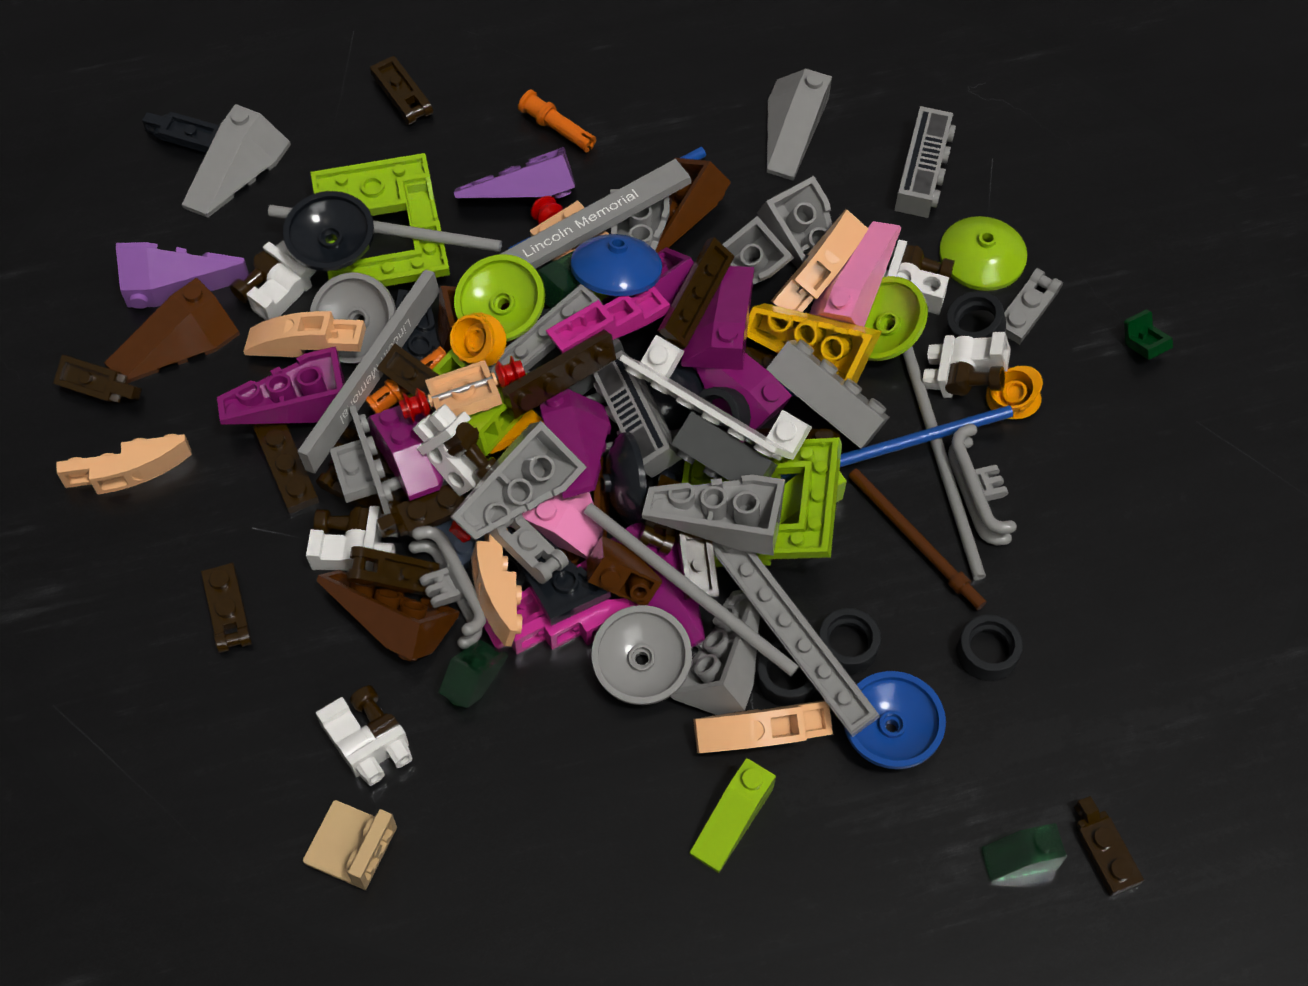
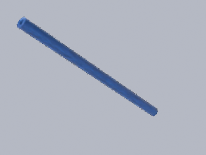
(919, 437)

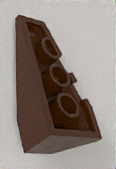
(693, 201)
(180, 328)
(396, 621)

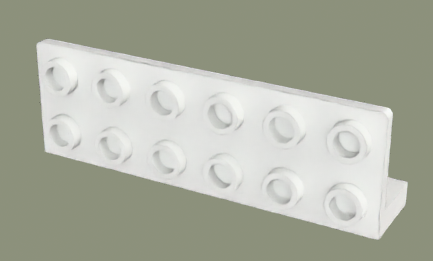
(657, 367)

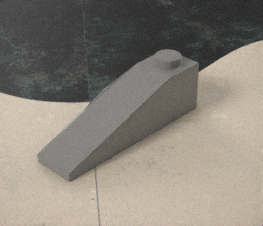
(793, 118)
(798, 218)
(646, 224)
(758, 248)
(521, 479)
(724, 664)

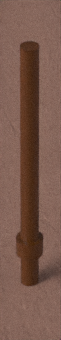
(957, 580)

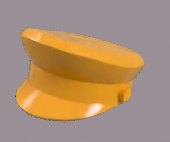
(478, 339)
(1020, 392)

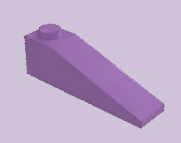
(542, 176)
(153, 274)

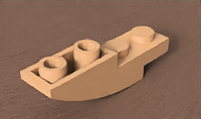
(822, 263)
(303, 331)
(137, 463)
(496, 589)
(762, 727)

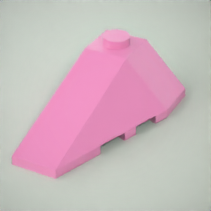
(857, 283)

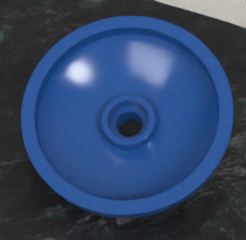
(616, 265)
(909, 707)

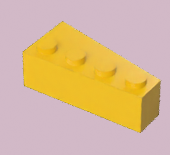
(838, 342)

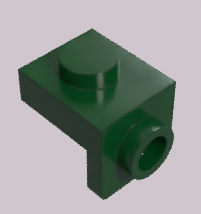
(1144, 337)

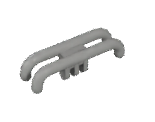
(979, 488)
(449, 581)

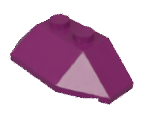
(399, 448)

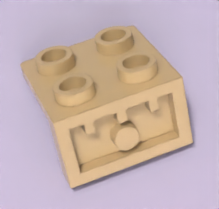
(350, 843)

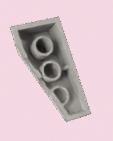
(237, 154)
(731, 513)

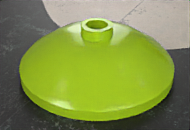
(982, 263)
(501, 281)
(901, 305)

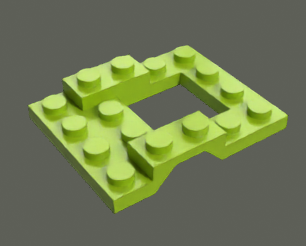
(390, 188)
(813, 534)

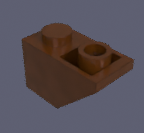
(621, 572)

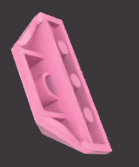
(566, 524)

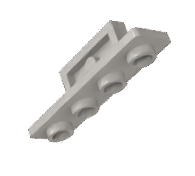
(357, 470)

